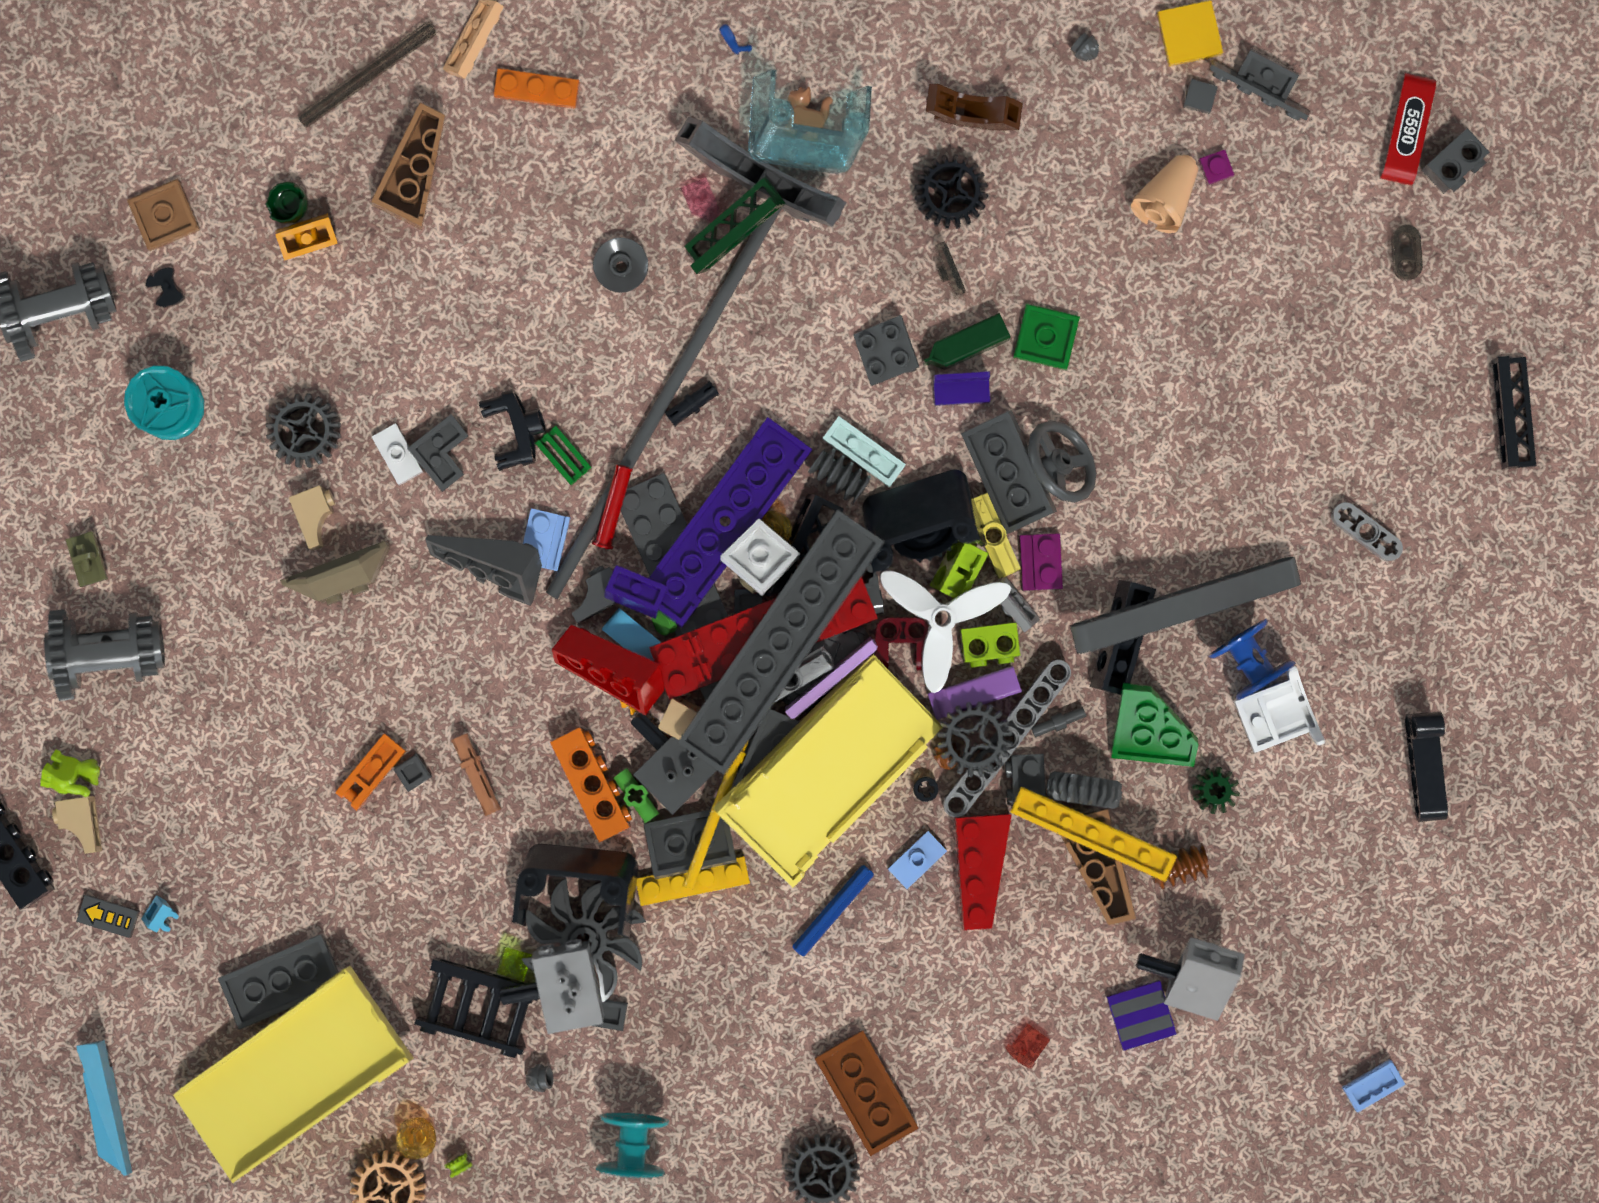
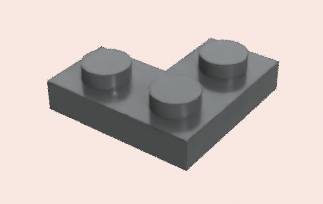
(432, 452)

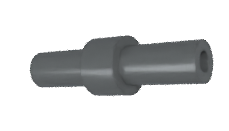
(1058, 722)

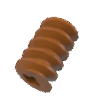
(1186, 865)

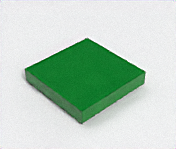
(1046, 337)

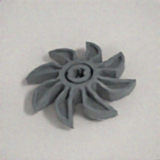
(587, 924)

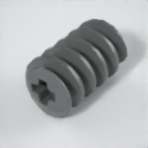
(840, 474)

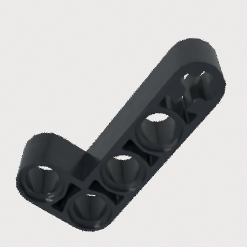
(1426, 765)

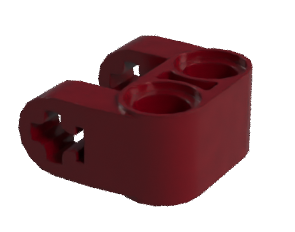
(902, 637)

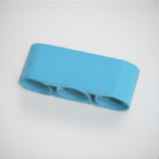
(630, 634)

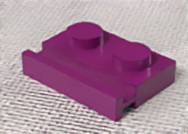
(1041, 562)

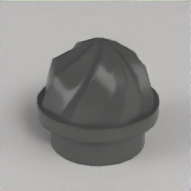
(1086, 47)
(540, 1078)

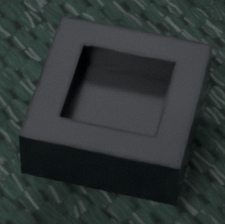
(745, 599)

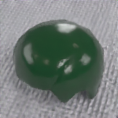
(287, 203)

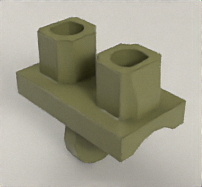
(86, 559)

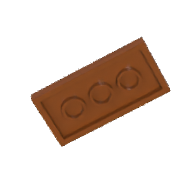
(866, 1093)

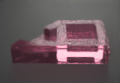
(701, 200)

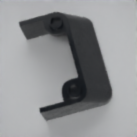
(613, 868)

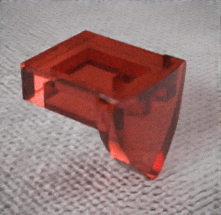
(1027, 1046)

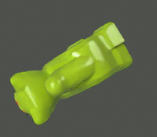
(66, 771)

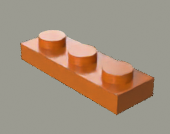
(536, 88)

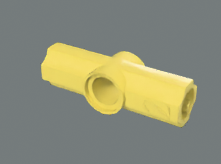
(1000, 553)

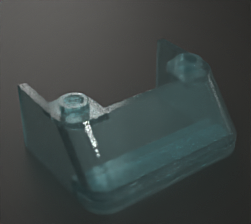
(781, 142)

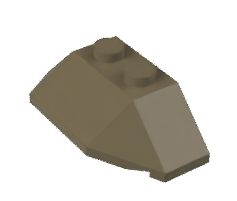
(341, 575)

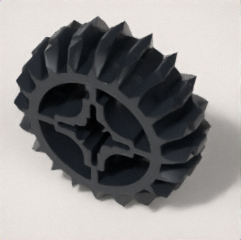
(940, 185)

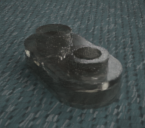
(1406, 253)

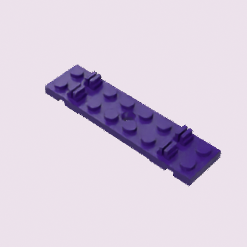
(743, 497)

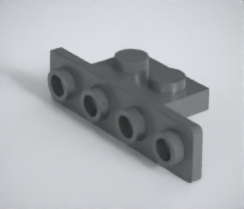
(1266, 79)

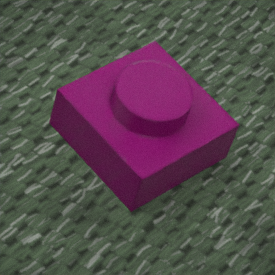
(1216, 167)

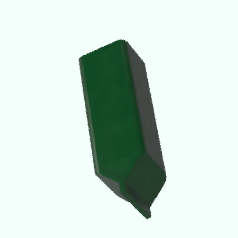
(968, 342)

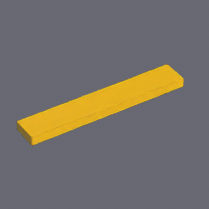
(1093, 834)

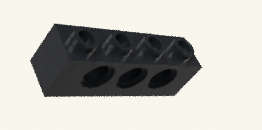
(1117, 662)
(24, 856)

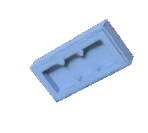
(917, 859)
(1373, 1085)

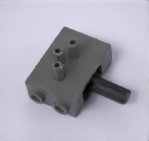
(673, 770)

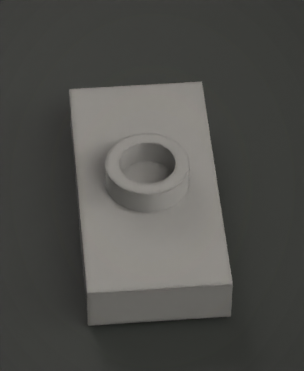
(1018, 608)

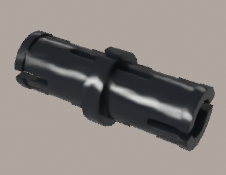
(692, 403)

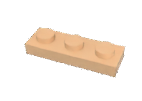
(473, 38)

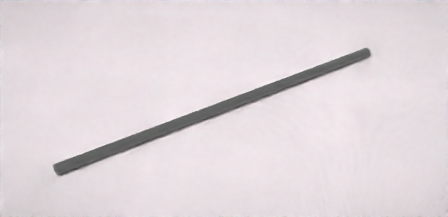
(664, 399)

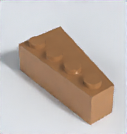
(410, 174)
(1104, 876)

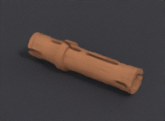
(476, 774)

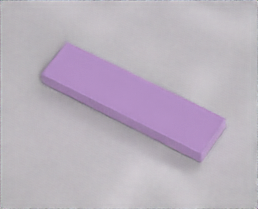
(831, 678)

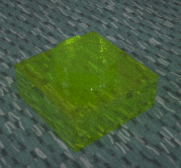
(512, 964)

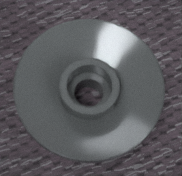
(617, 251)

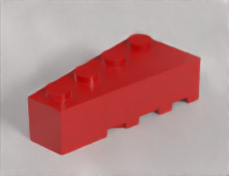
(610, 668)
(980, 861)

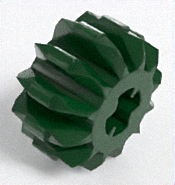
(1218, 780)

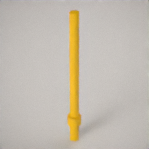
(712, 822)

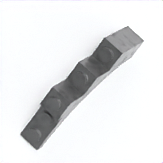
(736, 163)

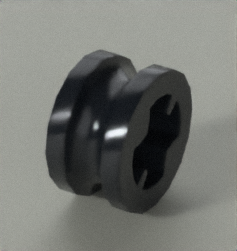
(931, 782)

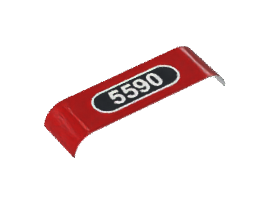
(1409, 129)

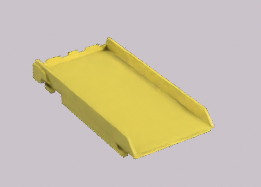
(829, 769)
(292, 1074)

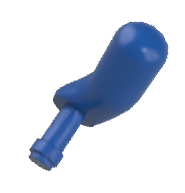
(730, 39)

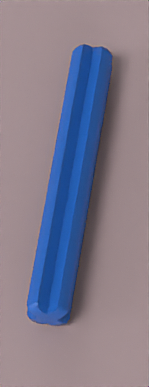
(833, 910)

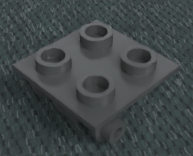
(886, 350)

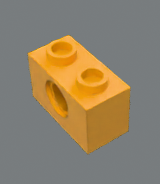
(306, 236)

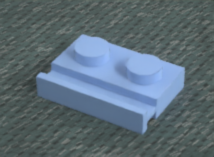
(548, 535)

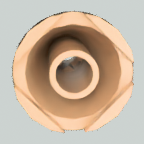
(1167, 195)

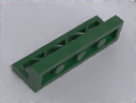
(756, 217)

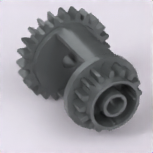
(21, 314)
(73, 653)

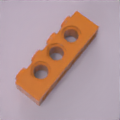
(565, 748)

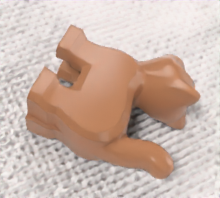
(800, 100)

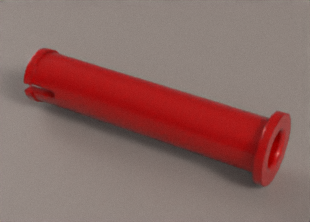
(613, 507)

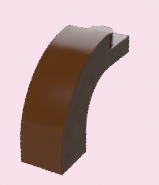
(971, 111)

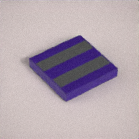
(1141, 1015)

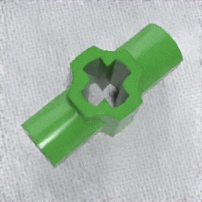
(627, 783)

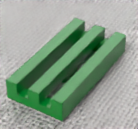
(548, 437)

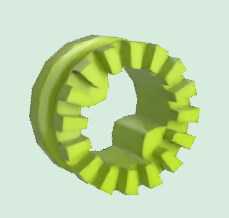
(458, 1165)

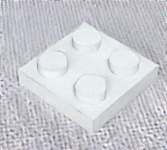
(760, 557)

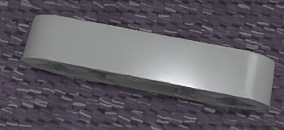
(1378, 529)

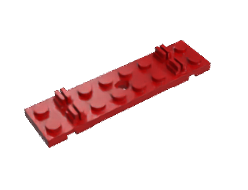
(708, 651)

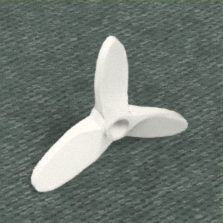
(938, 640)

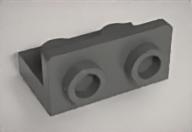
(1025, 772)

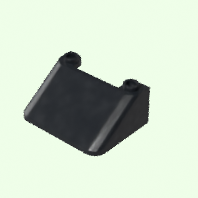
(922, 509)

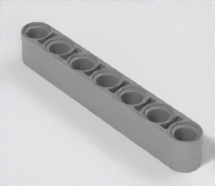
(1019, 732)

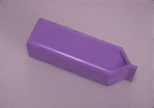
(978, 689)

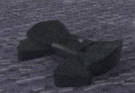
(170, 295)

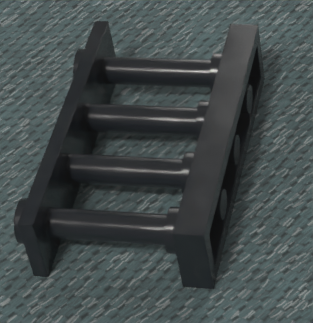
(471, 979)

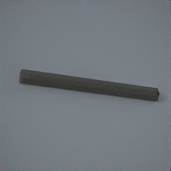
(366, 74)

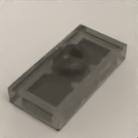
(948, 270)

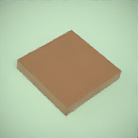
(163, 215)

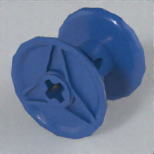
(1257, 672)

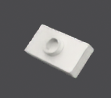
(396, 455)

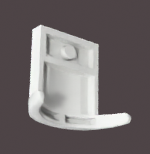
(1278, 714)

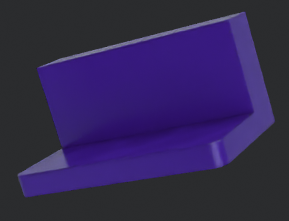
(961, 388)
(635, 591)

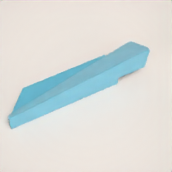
(104, 1106)

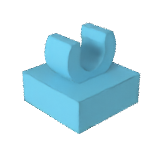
(157, 913)

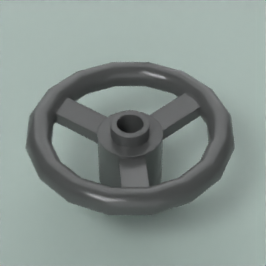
(1057, 463)

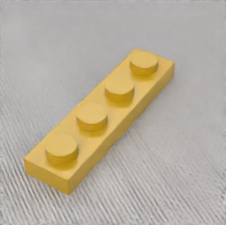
(708, 880)

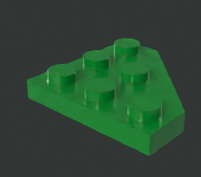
(1151, 730)

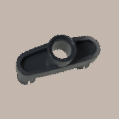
(524, 425)

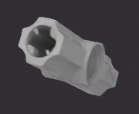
(812, 667)

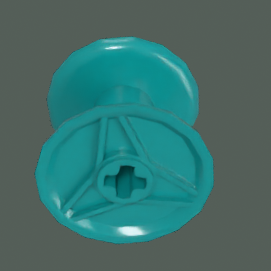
(158, 385)
(632, 1145)

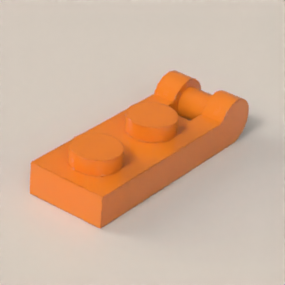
(371, 771)

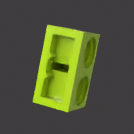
(959, 569)
(988, 636)

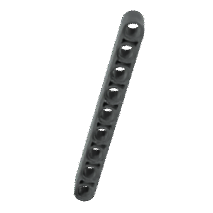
(1185, 605)

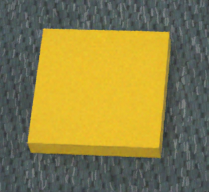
(1190, 33)

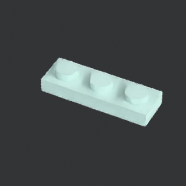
(864, 451)

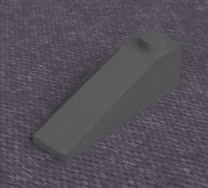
(502, 562)

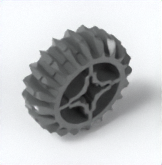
(298, 442)
(997, 750)
(1084, 789)
(834, 1165)

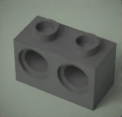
(1453, 159)

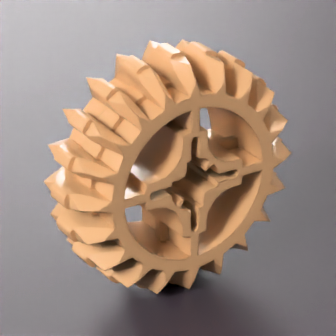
(384, 1176)

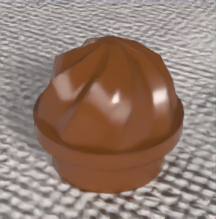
(943, 763)

